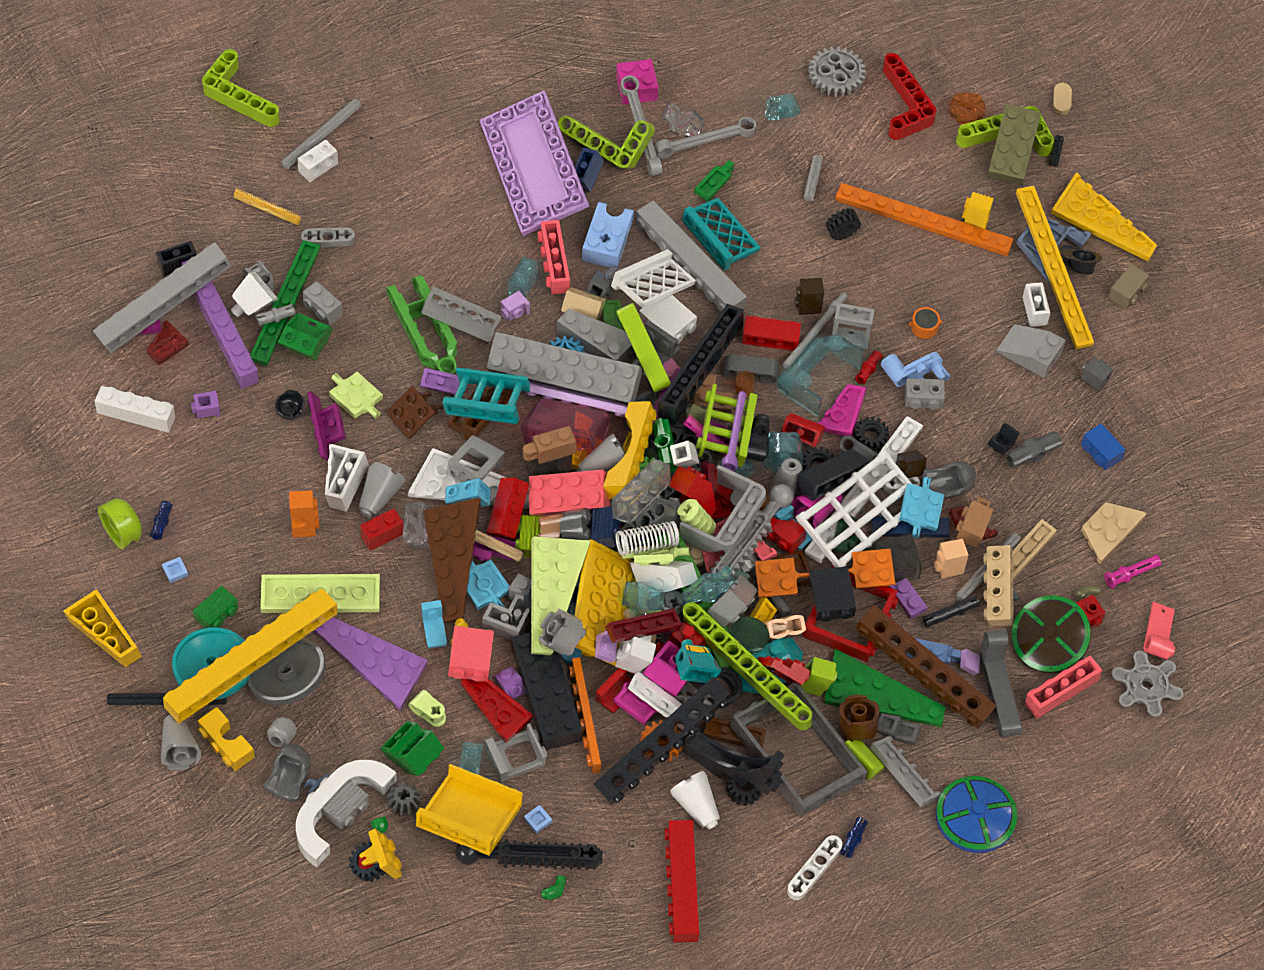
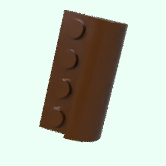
(474, 426)

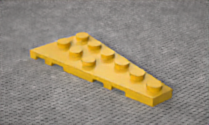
(1096, 215)

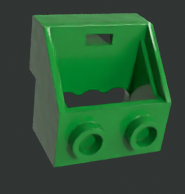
(305, 338)
(420, 755)

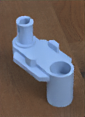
(899, 373)

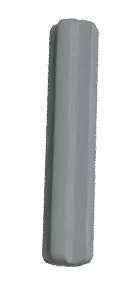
(813, 178)

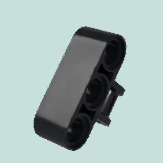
(758, 438)

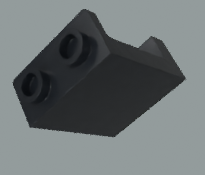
(832, 593)

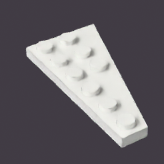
(433, 480)

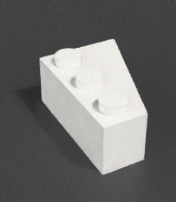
(344, 476)
(667, 576)

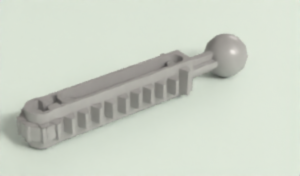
(780, 497)

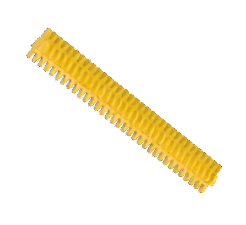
(278, 212)

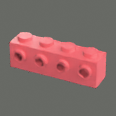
(555, 258)
(1063, 687)

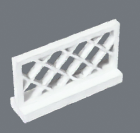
(644, 270)
(659, 699)

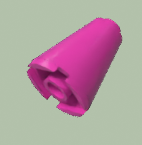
(803, 503)

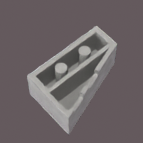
(733, 601)

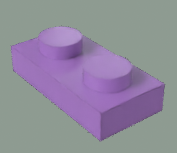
(439, 381)
(909, 599)

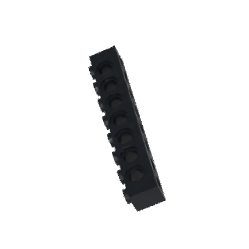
(700, 363)
(711, 689)

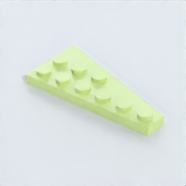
(553, 580)

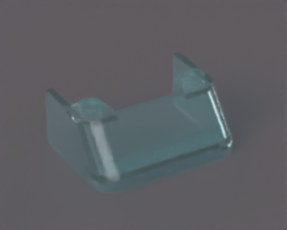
(796, 380)

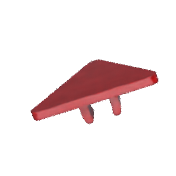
(721, 511)

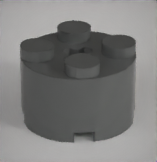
(576, 524)

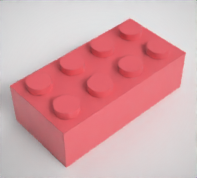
(567, 492)

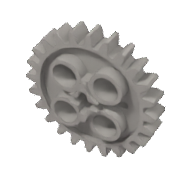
(837, 71)

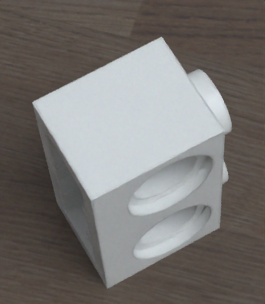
(317, 160)

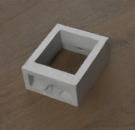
(863, 318)

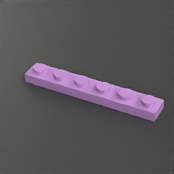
(583, 399)

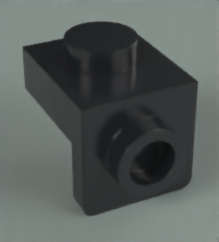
(1004, 439)

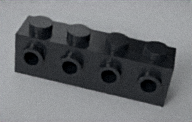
(830, 474)

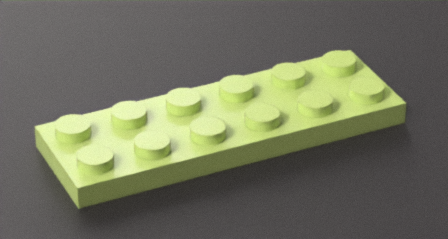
(349, 591)

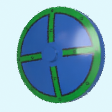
(976, 814)

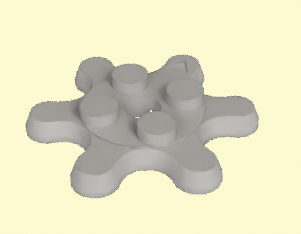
(1155, 675)

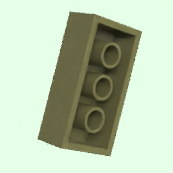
(1014, 144)

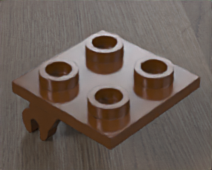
(412, 411)

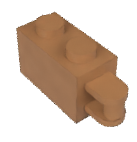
(550, 445)
(974, 522)

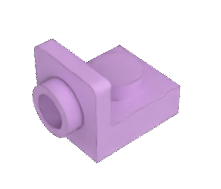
(605, 648)

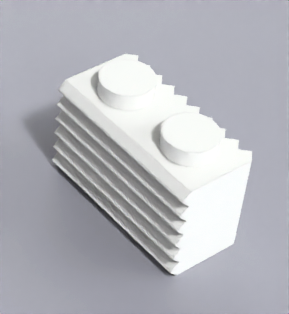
(1036, 304)

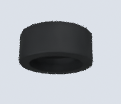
(734, 682)

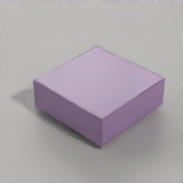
(970, 662)

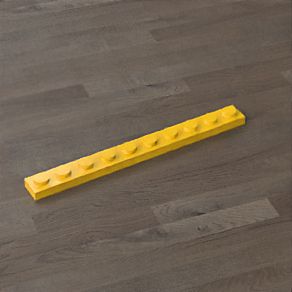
(1054, 267)

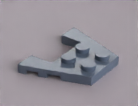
(1059, 232)

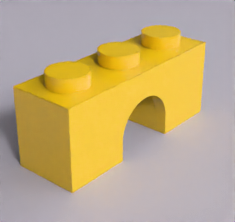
(234, 752)

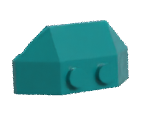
(781, 648)

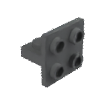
(662, 341)

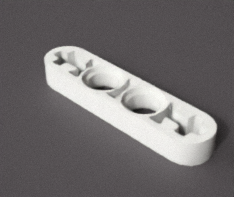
(812, 866)

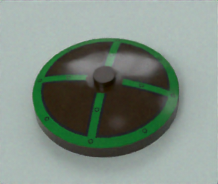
(1051, 634)

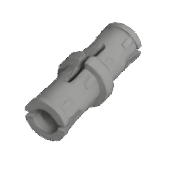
(275, 314)

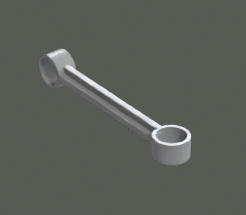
(665, 148)
(653, 162)

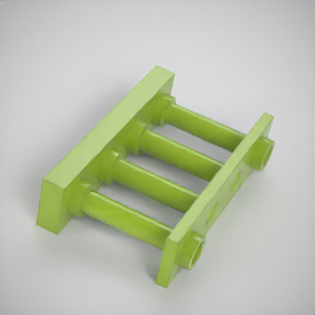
(746, 424)

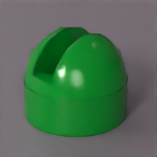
(380, 824)

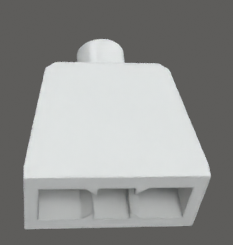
(252, 296)

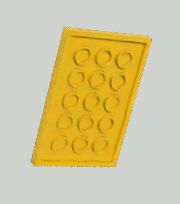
(601, 593)

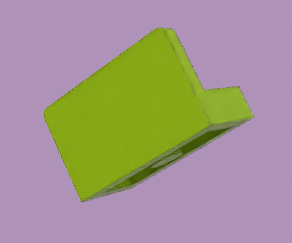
(866, 757)

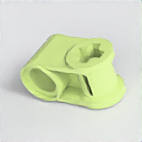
(428, 708)

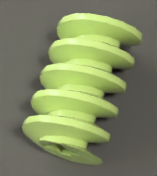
(694, 515)

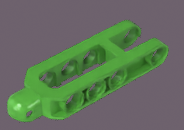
(411, 311)

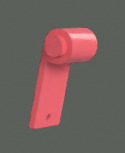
(1158, 632)

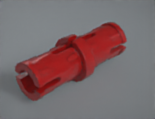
(868, 367)

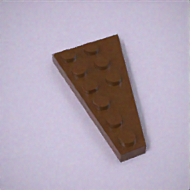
(451, 544)

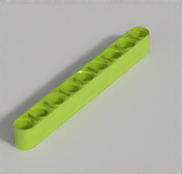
(749, 674)

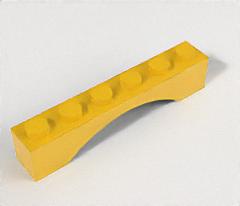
(640, 420)

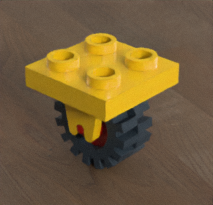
(375, 858)

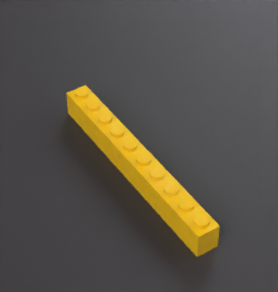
(249, 655)

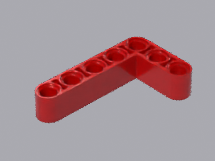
(922, 110)

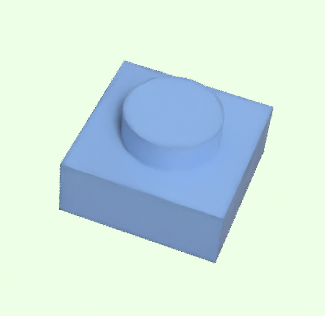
(175, 570)
(537, 819)

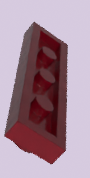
(643, 625)

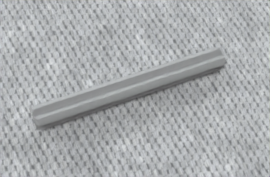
(978, 577)

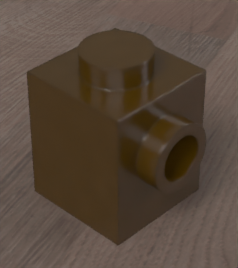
(911, 463)

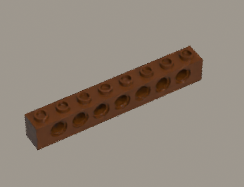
(923, 657)

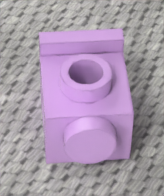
(514, 306)

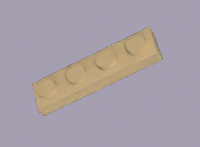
(1031, 546)

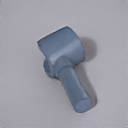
(313, 784)

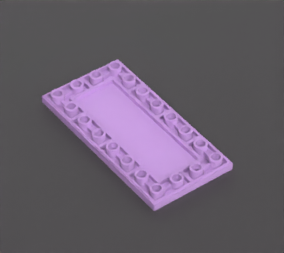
(534, 163)

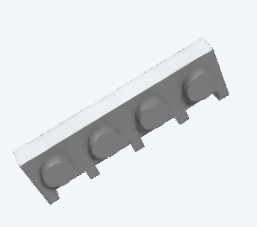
(904, 771)

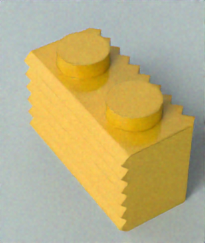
(977, 210)

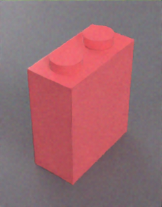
(470, 653)

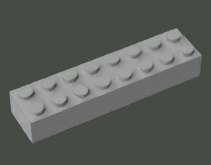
(565, 368)

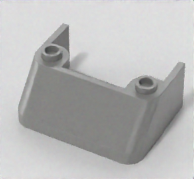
(746, 499)

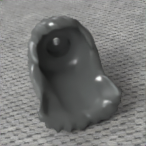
(952, 478)
(288, 772)

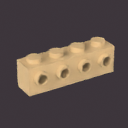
(999, 585)

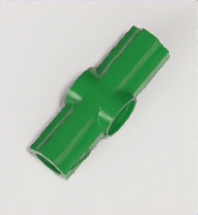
(663, 441)

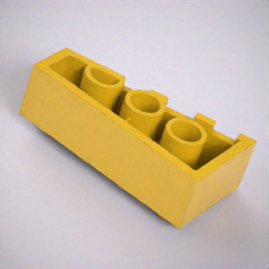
(100, 624)

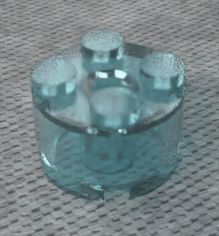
(782, 447)

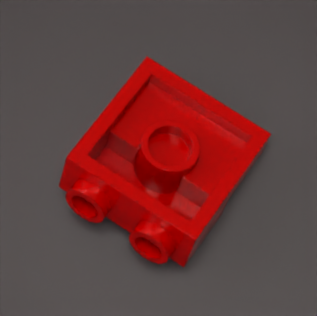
(787, 669)

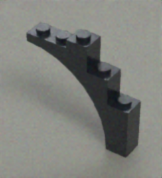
(742, 768)

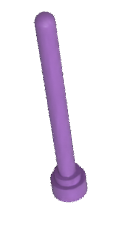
(730, 461)

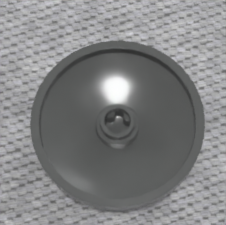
(290, 674)

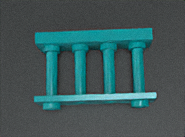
(486, 410)

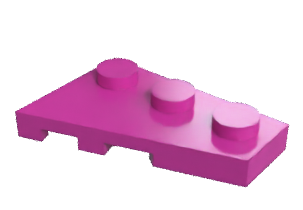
(844, 413)

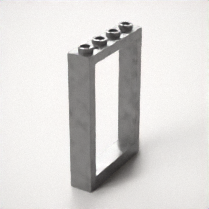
(826, 732)

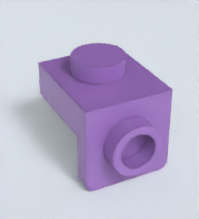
(510, 682)

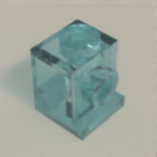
(471, 757)

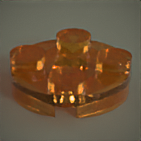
(970, 100)

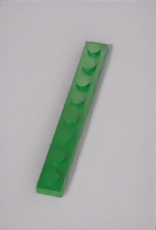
(287, 295)

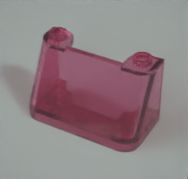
(586, 423)

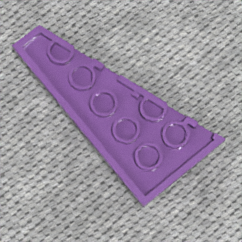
(377, 661)

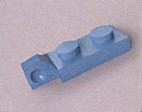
(942, 651)

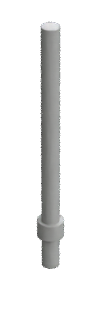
(814, 331)

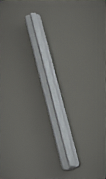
(321, 133)

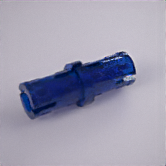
(161, 520)
(854, 837)

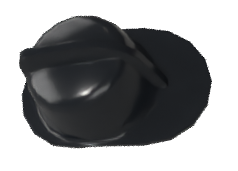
(1080, 260)

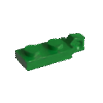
(714, 181)

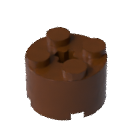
(858, 718)

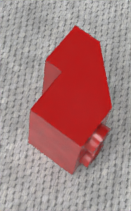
(694, 486)

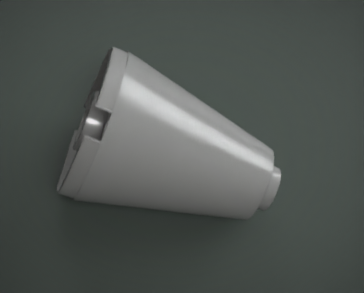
(604, 456)
(788, 475)
(379, 488)
(178, 745)

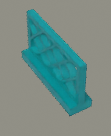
(709, 238)

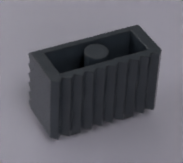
(172, 257)

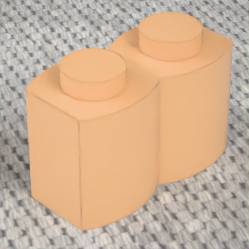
(785, 626)

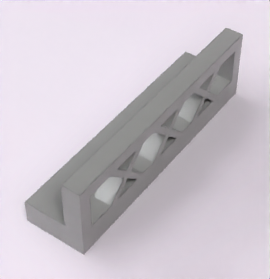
(459, 317)

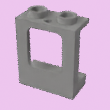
(480, 449)
(500, 762)

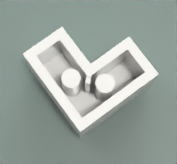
(635, 654)

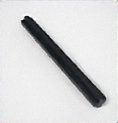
(146, 699)

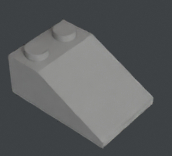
(1032, 348)

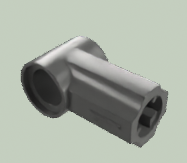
(859, 447)

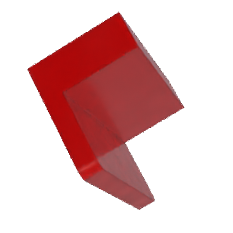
(611, 688)

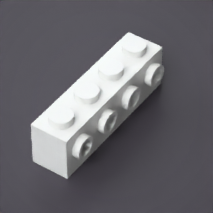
(135, 408)

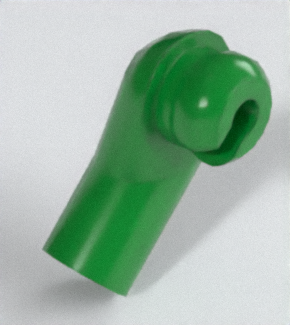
(556, 890)

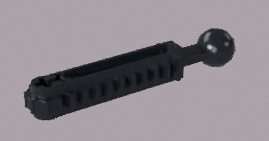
(536, 855)

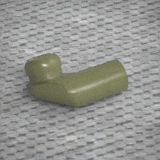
(1085, 591)

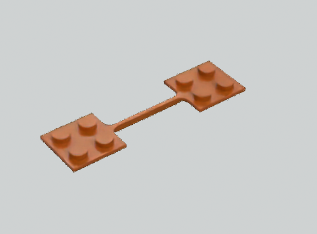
(780, 578)

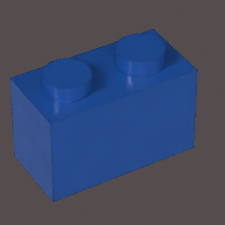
(1103, 447)

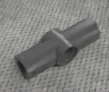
(1033, 449)

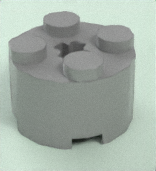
(561, 632)

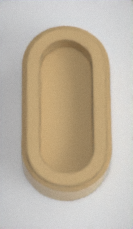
(1062, 98)

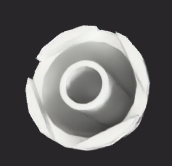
(697, 800)

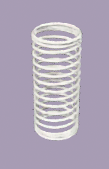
(670, 533)

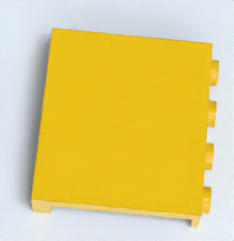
(470, 810)

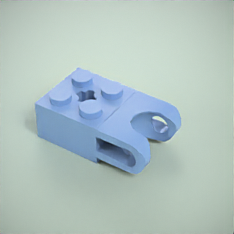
(607, 237)

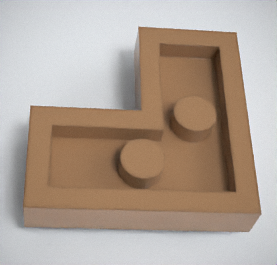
(701, 394)

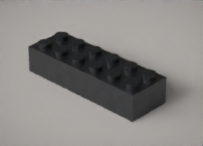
(547, 695)

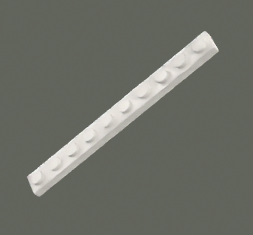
(896, 444)

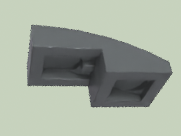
(899, 730)

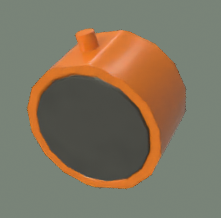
(925, 323)

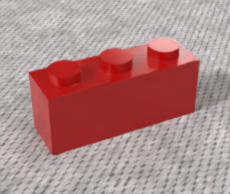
(771, 333)
(507, 508)

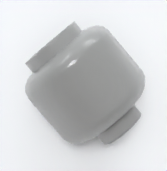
(281, 732)

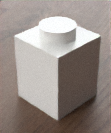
(684, 454)

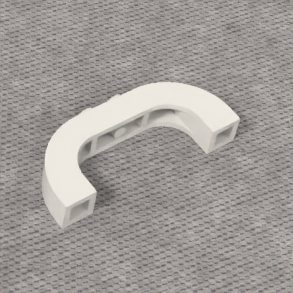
(359, 772)

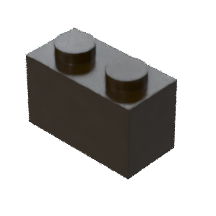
(809, 296)

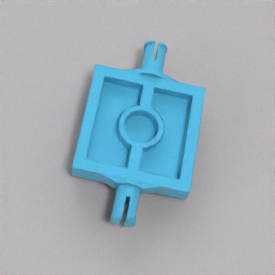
(921, 507)
(486, 585)

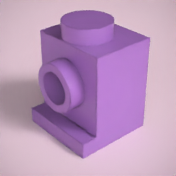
(206, 404)

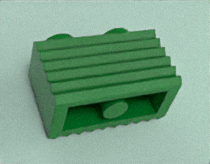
(216, 608)

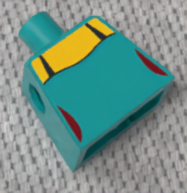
(696, 663)

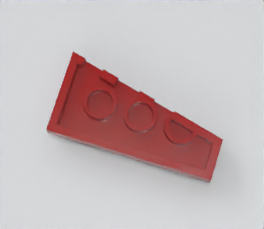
(498, 707)

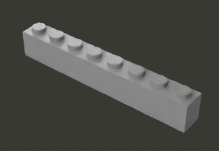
(689, 257)
(162, 298)

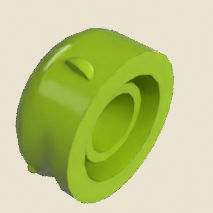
(120, 522)

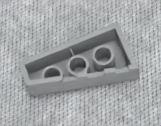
(595, 336)

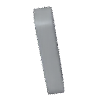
(315, 232)

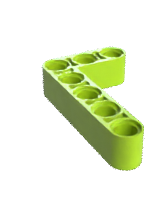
(217, 87)
(988, 129)
(606, 144)
(643, 347)

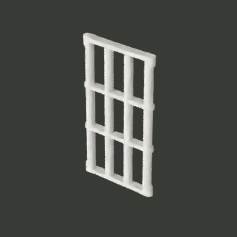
(842, 512)

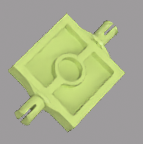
(356, 395)
(663, 555)

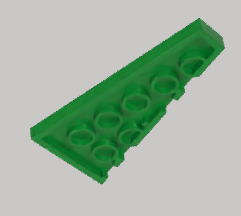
(890, 695)

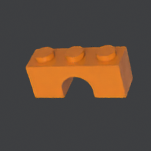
(303, 513)

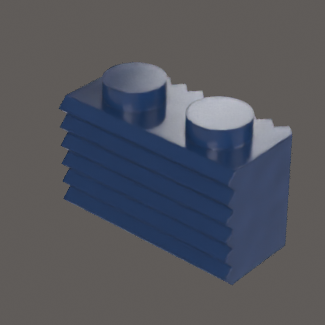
(588, 167)
(604, 527)

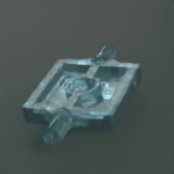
(709, 586)

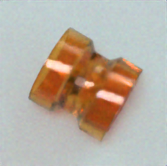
(744, 382)

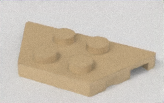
(1110, 527)

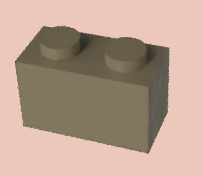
(1129, 286)

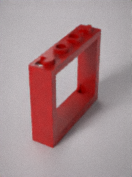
(842, 644)

